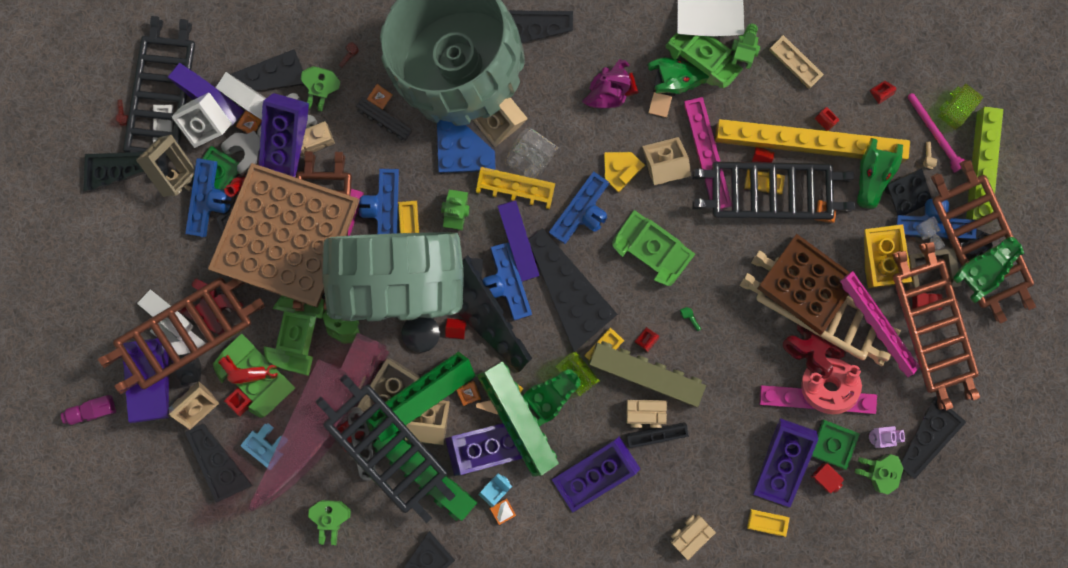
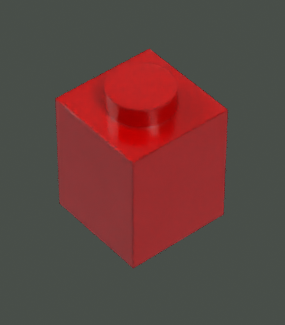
(827, 478)

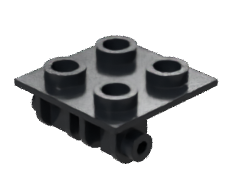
(909, 192)

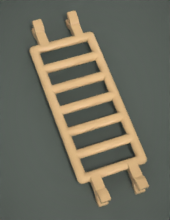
(867, 350)

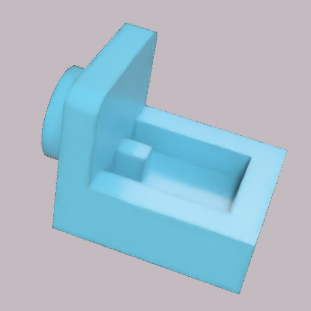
(495, 490)

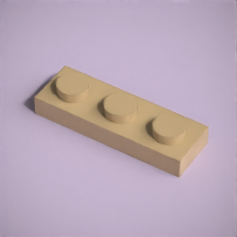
(796, 62)

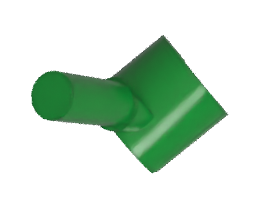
(688, 313)

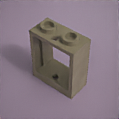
(178, 158)
(951, 262)

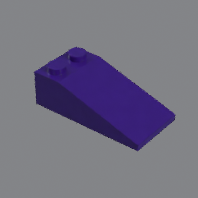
(282, 133)
(150, 402)
(481, 449)
(785, 462)
(596, 474)

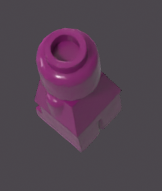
(89, 410)

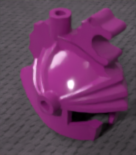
(609, 87)

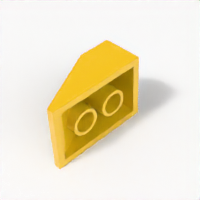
(879, 247)

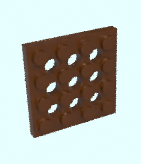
(796, 284)

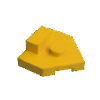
(621, 168)

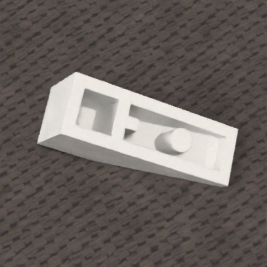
(241, 94)
(154, 305)

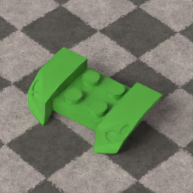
(707, 55)
(653, 247)
(294, 337)
(264, 393)

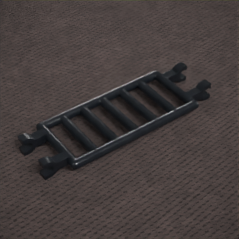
(154, 38)
(830, 176)
(368, 465)

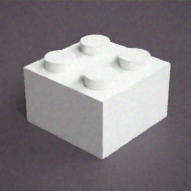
(201, 120)

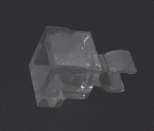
(928, 230)

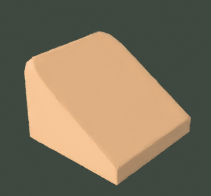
(660, 105)
(487, 406)

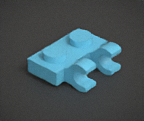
(259, 446)

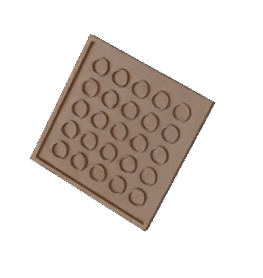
(280, 233)

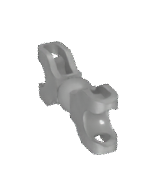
(251, 144)

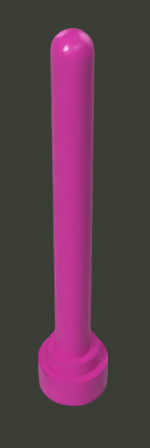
(936, 133)

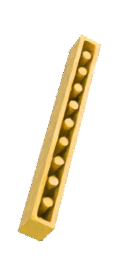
(802, 139)

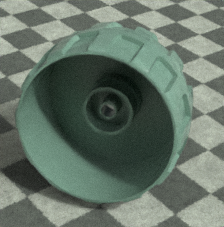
(421, 48)
(392, 276)

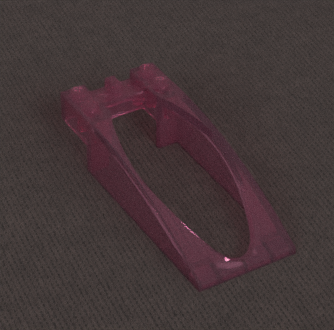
(305, 437)

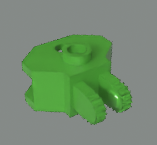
(746, 46)
(318, 86)
(455, 209)
(341, 330)
(880, 472)
(329, 520)

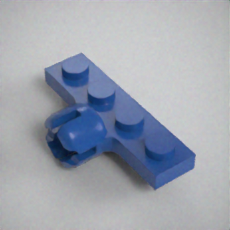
(204, 198)
(385, 204)
(582, 210)
(911, 222)
(508, 282)

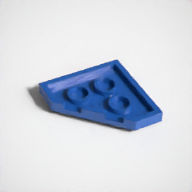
(462, 149)

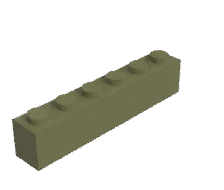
(646, 374)

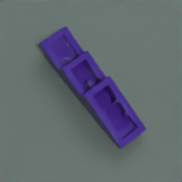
(196, 87)
(518, 240)

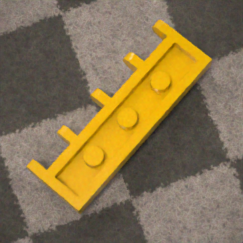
(515, 185)

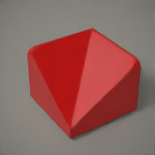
(238, 402)

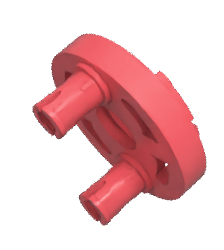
(844, 377)

